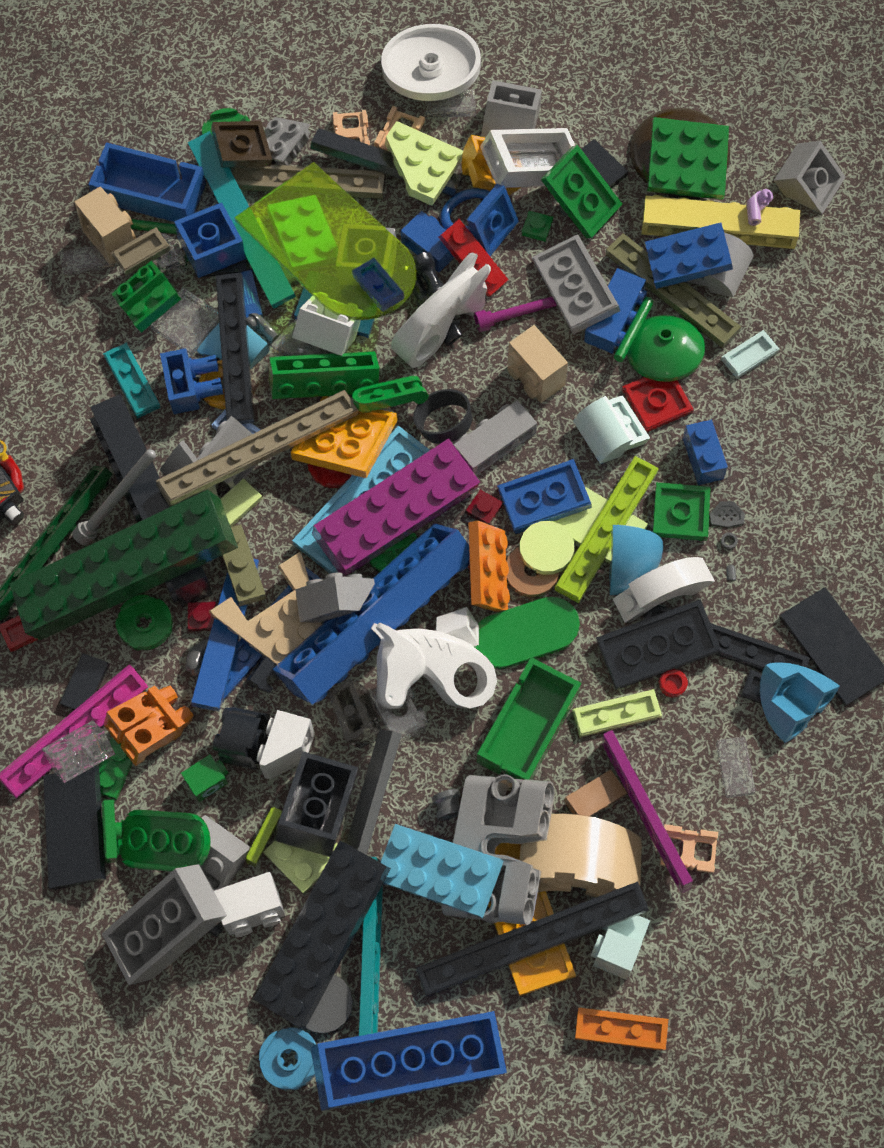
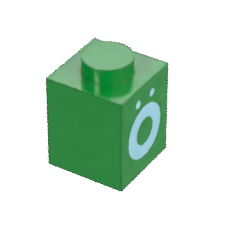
(205, 777)

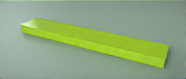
(598, 540)

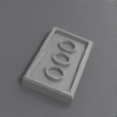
(575, 284)

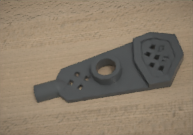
(728, 508)

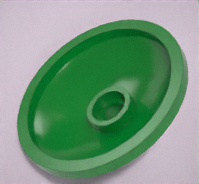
(666, 357)

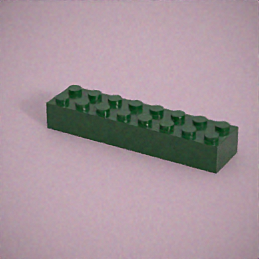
(123, 565)

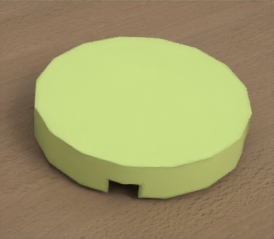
(546, 547)

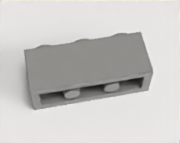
(496, 437)

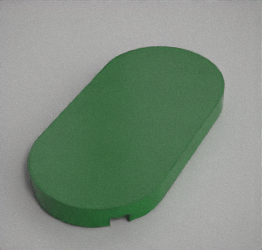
(528, 632)
(163, 840)

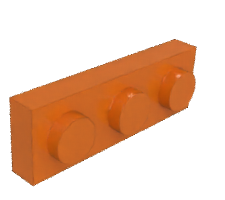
(621, 1029)

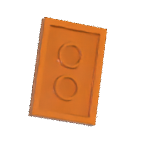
(488, 567)

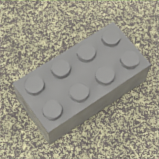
(164, 924)

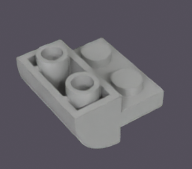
(727, 282)

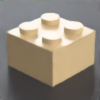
(104, 221)
(536, 364)

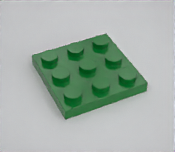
(688, 158)

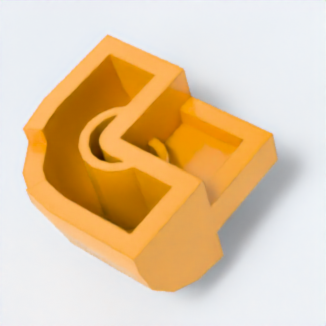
(476, 167)

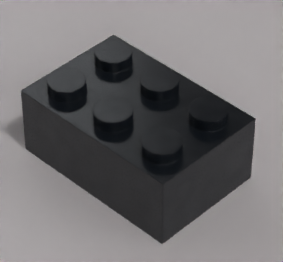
(316, 804)

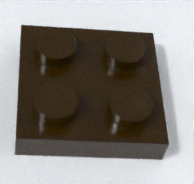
(241, 144)

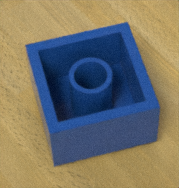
(210, 240)

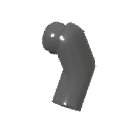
(256, 322)
(195, 656)

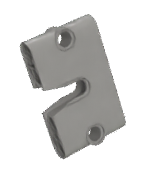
(491, 819)

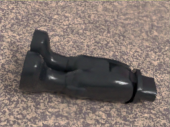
(426, 269)

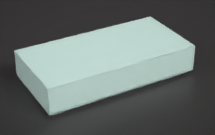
(750, 354)

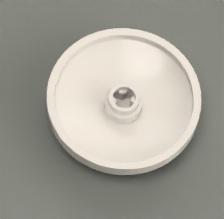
(431, 62)

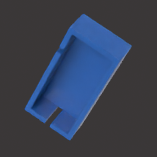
(149, 182)

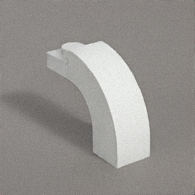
(661, 584)

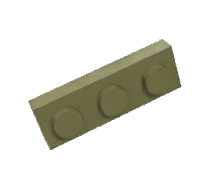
(243, 571)

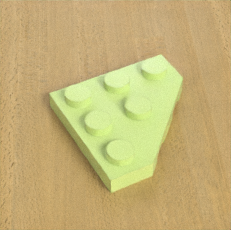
(422, 161)

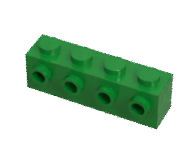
(321, 374)

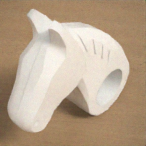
(431, 321)
(416, 653)

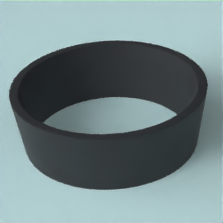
(437, 400)

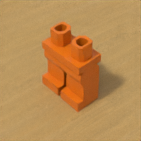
(147, 722)

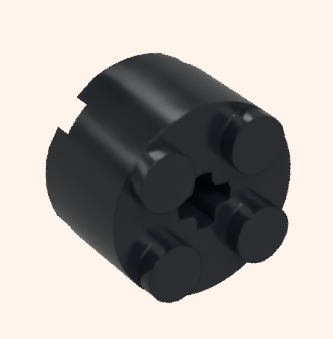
(241, 737)

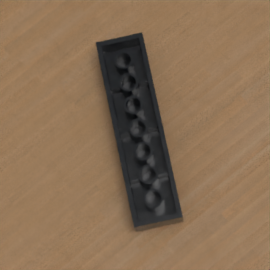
(123, 450)

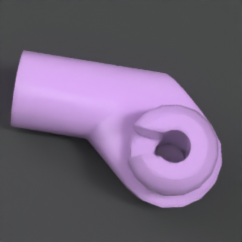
(756, 204)

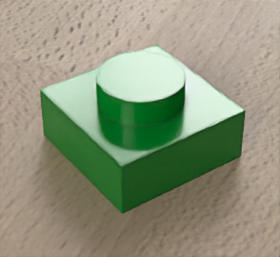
(537, 226)

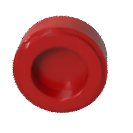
(673, 683)

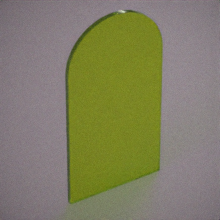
(324, 236)

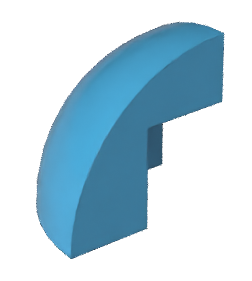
(632, 555)
(793, 696)

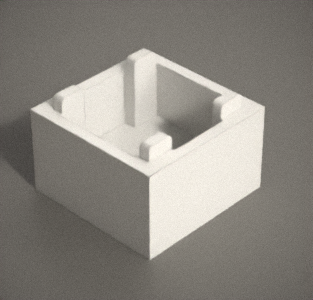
(324, 329)

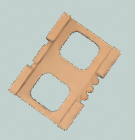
(392, 117)
(352, 133)
(689, 840)

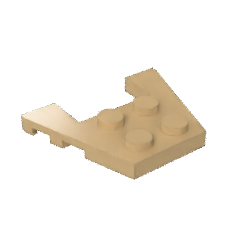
(277, 628)

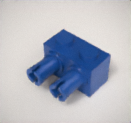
(179, 376)

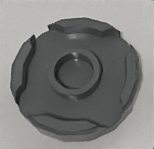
(332, 1009)

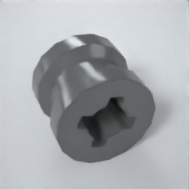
(447, 804)

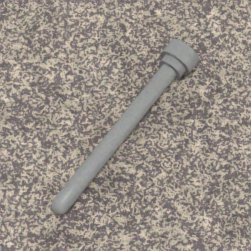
(87, 530)

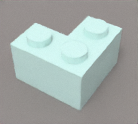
(620, 946)

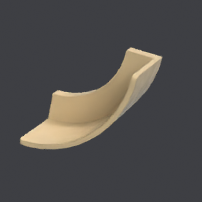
(585, 855)

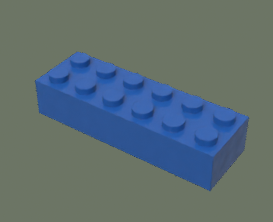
(407, 1060)

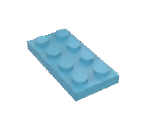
(440, 870)

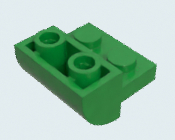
(146, 296)

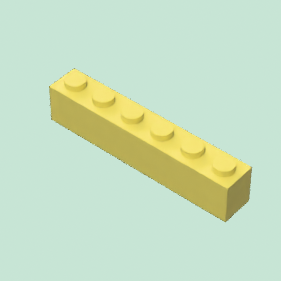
(671, 216)

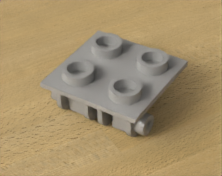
(285, 139)

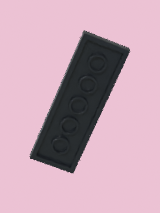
(321, 934)

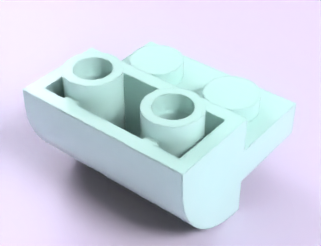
(610, 428)

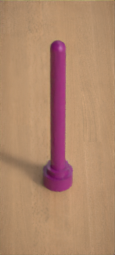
(487, 319)

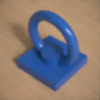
(490, 220)

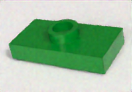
(111, 831)

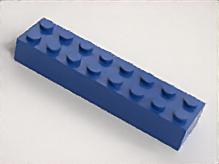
(397, 593)

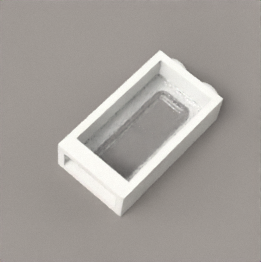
(524, 155)

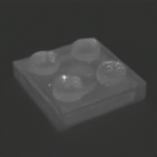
(187, 322)

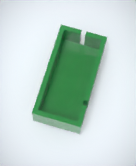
(529, 721)

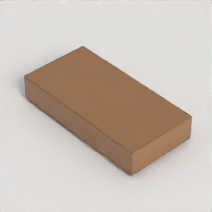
(595, 795)

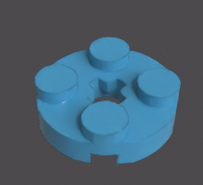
(272, 1063)

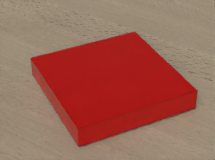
(657, 402)

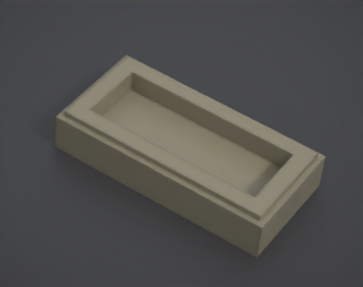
(141, 251)

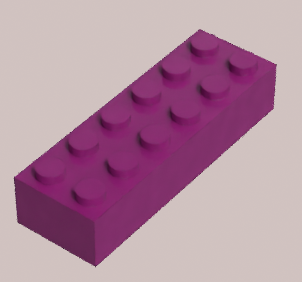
(395, 508)

